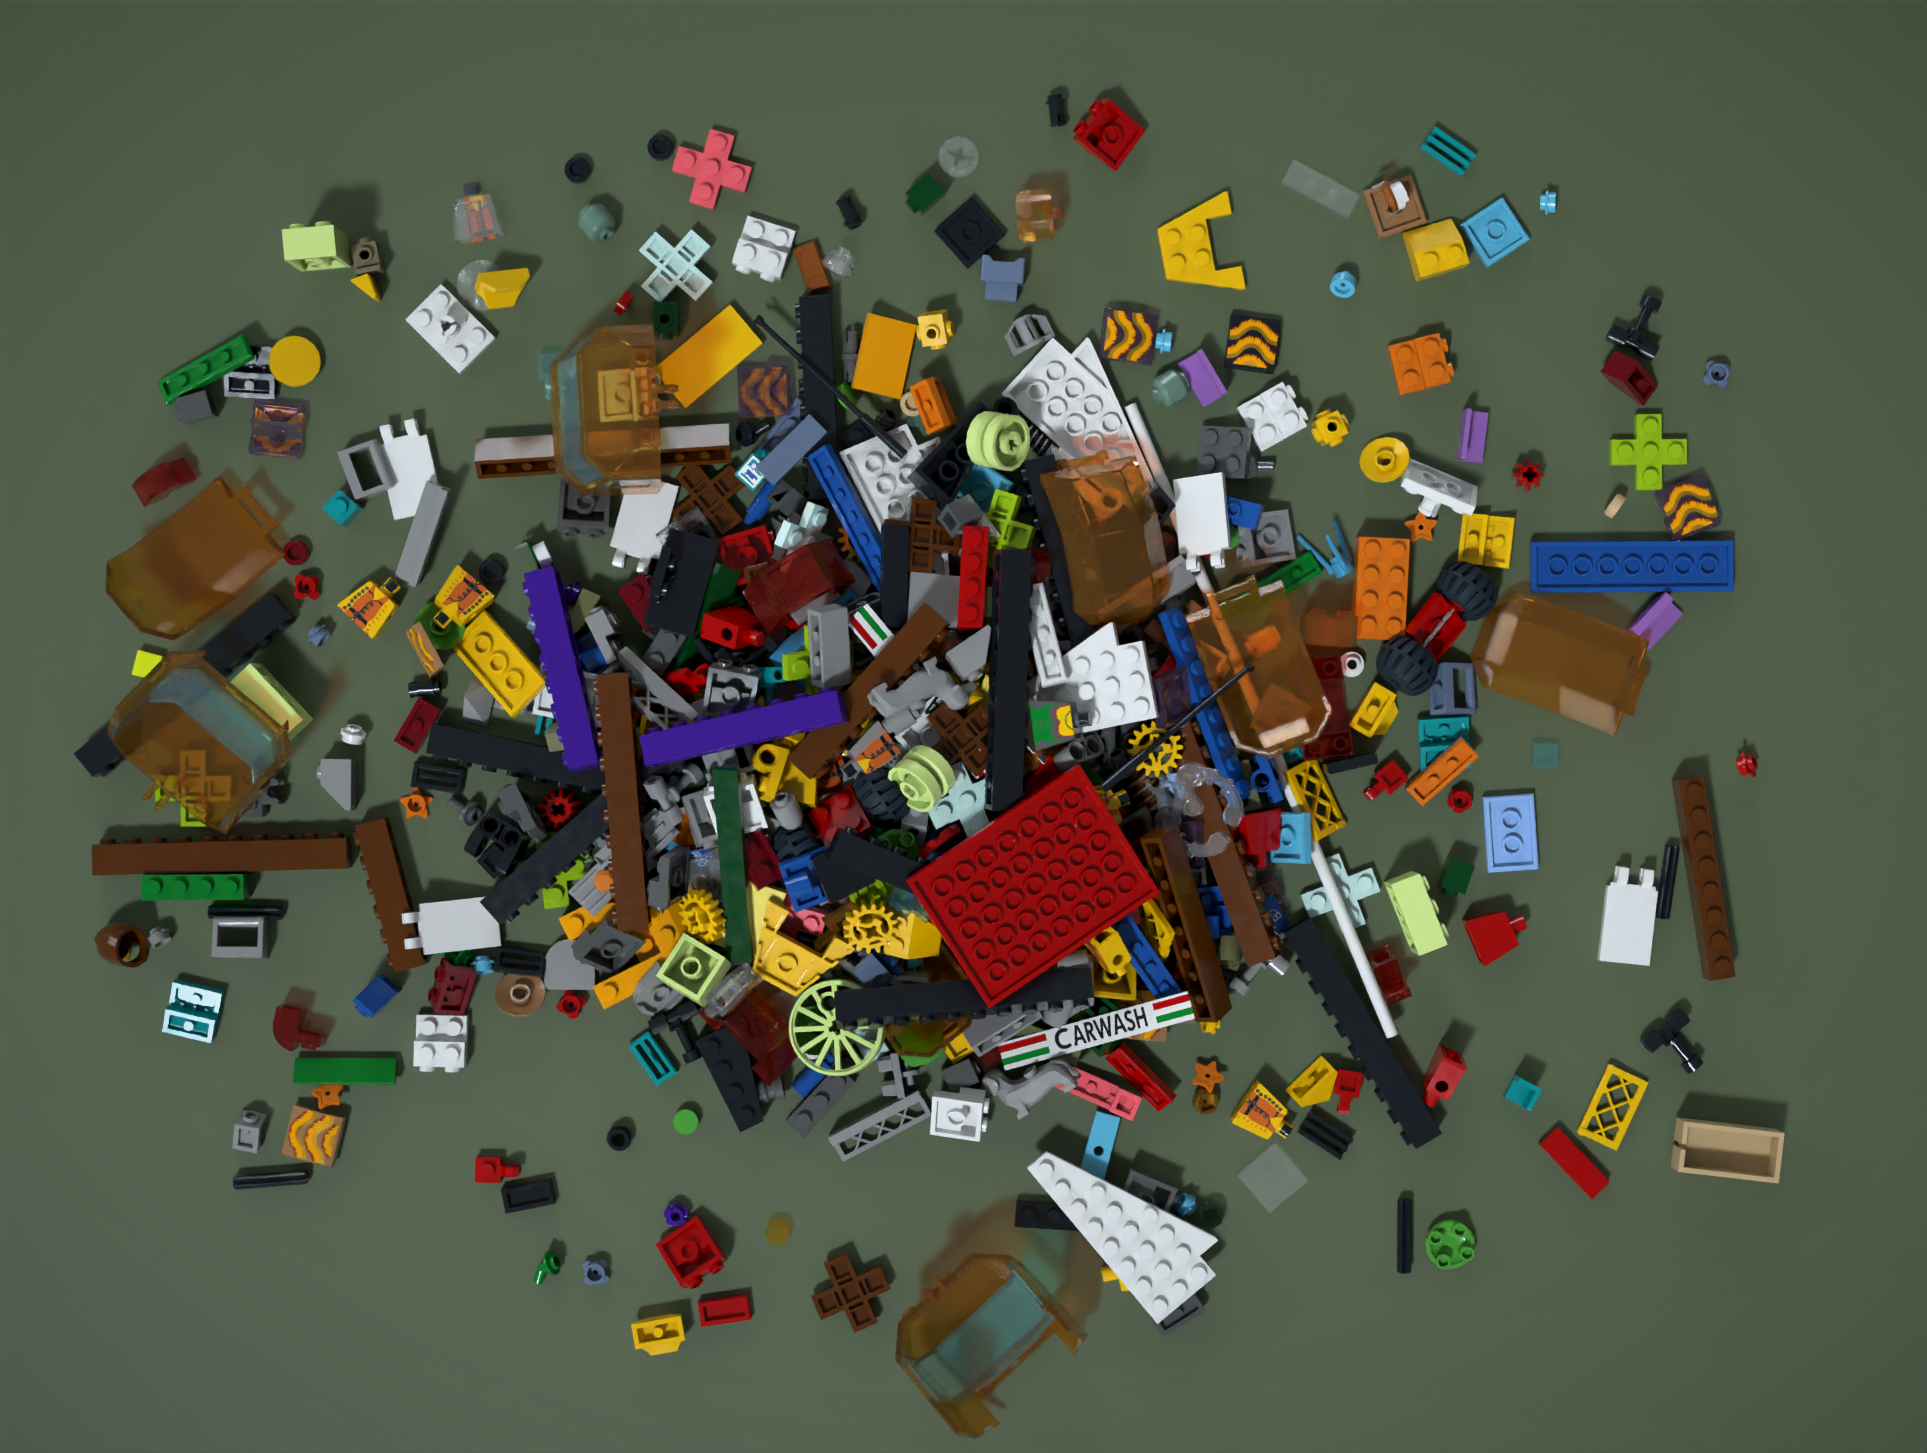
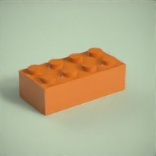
(1380, 587)

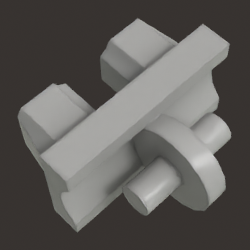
(895, 1086)

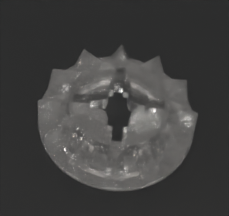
(964, 167)

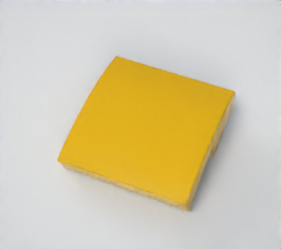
(1486, 540)

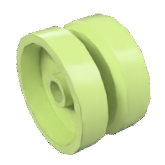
(998, 440)
(923, 777)

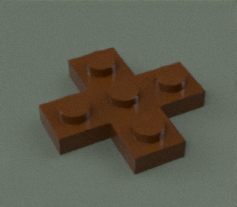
(711, 496)
(925, 536)
(961, 736)
(850, 1292)

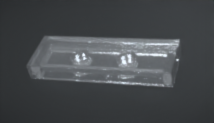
(1320, 189)

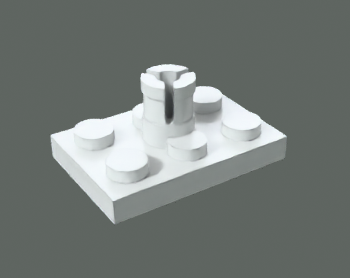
(450, 329)
(1438, 489)

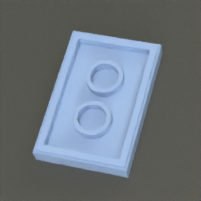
(1510, 833)

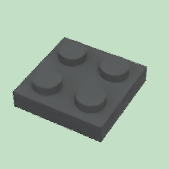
(1224, 451)

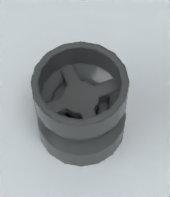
(767, 1092)

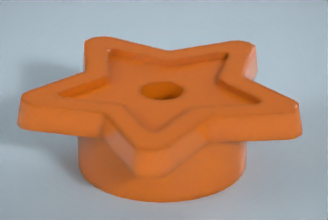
(1416, 533)
(411, 809)
(1201, 1079)
(323, 1099)

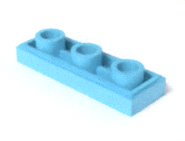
(1101, 1134)

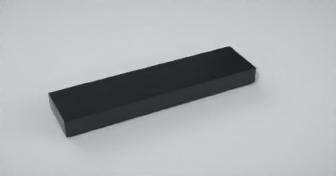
(894, 575)

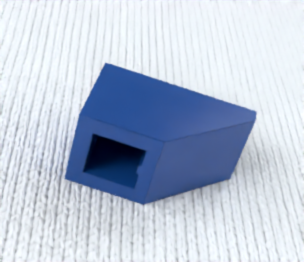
(376, 996)

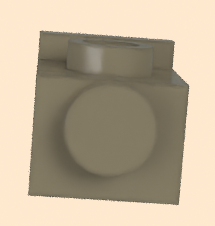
(372, 265)

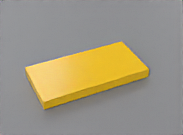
(708, 356)
(500, 664)

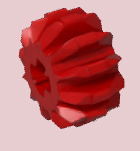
(558, 800)

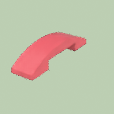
(1105, 1094)

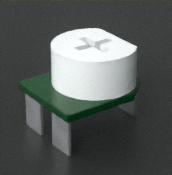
(540, 553)

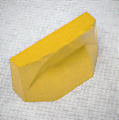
(501, 288)
(1375, 711)
(659, 1333)

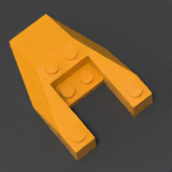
(659, 938)

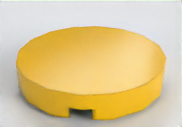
(294, 361)

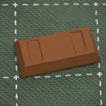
(811, 267)

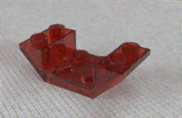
(796, 582)
(1336, 737)
(762, 1032)

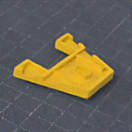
(1188, 250)
(788, 961)

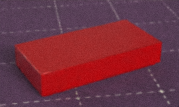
(724, 1310)

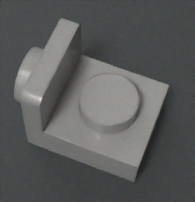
(248, 1131)

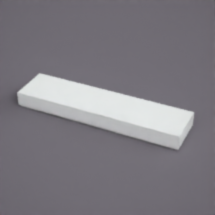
(1044, 641)

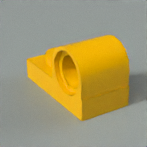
(769, 784)

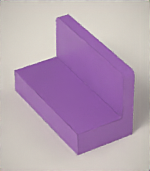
(1202, 378)
(1472, 436)
(1656, 619)

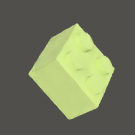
(693, 969)

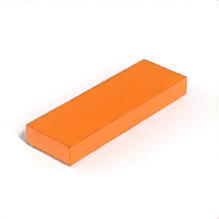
(1441, 771)

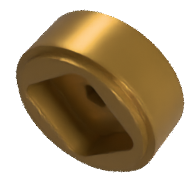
(1204, 1101)

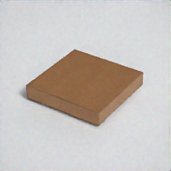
(1404, 219)

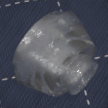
(840, 262)

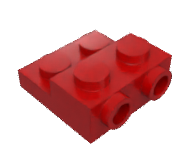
(1108, 133)
(747, 549)
(692, 1253)

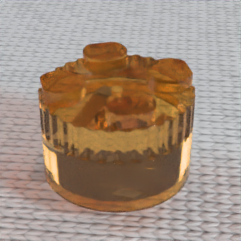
(1036, 215)

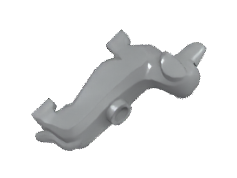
(919, 687)
(1032, 1087)

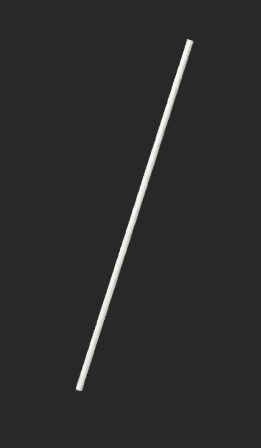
(1316, 852)

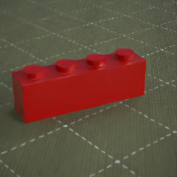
(974, 579)

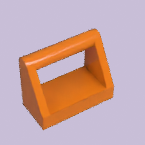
(933, 405)

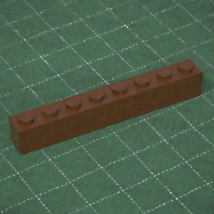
(890, 666)
(1703, 878)
(1186, 916)

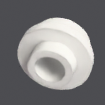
(1359, 664)
(353, 734)

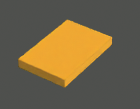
(883, 356)

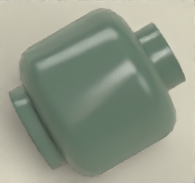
(596, 222)
(1170, 388)

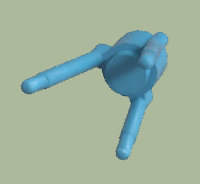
(1341, 562)

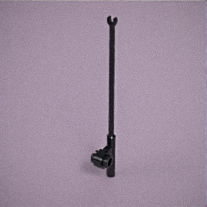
(884, 420)
(1124, 763)

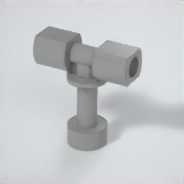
(669, 795)
(1278, 965)

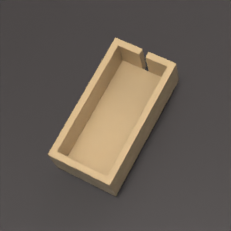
(1727, 1150)

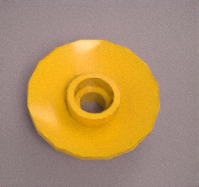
(1382, 451)

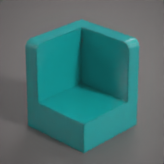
(1522, 1092)

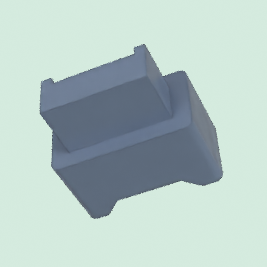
(1002, 279)

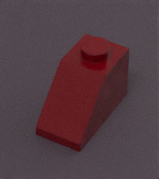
(1629, 377)

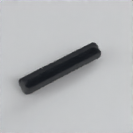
(1667, 881)
(268, 912)
(270, 1179)
(1404, 1235)

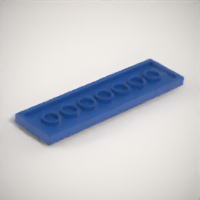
(1631, 566)

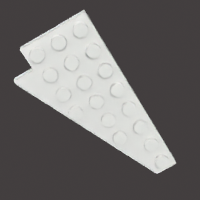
(1075, 404)
(883, 481)
(1105, 679)
(1140, 1242)

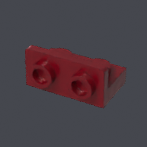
(637, 597)
(761, 860)
(451, 988)

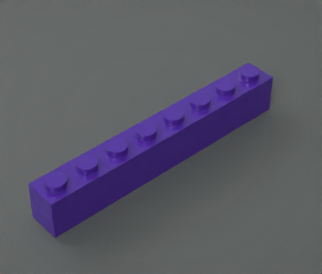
(563, 669)
(744, 728)

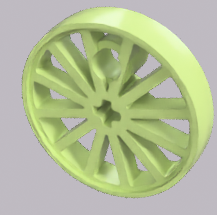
(833, 1037)

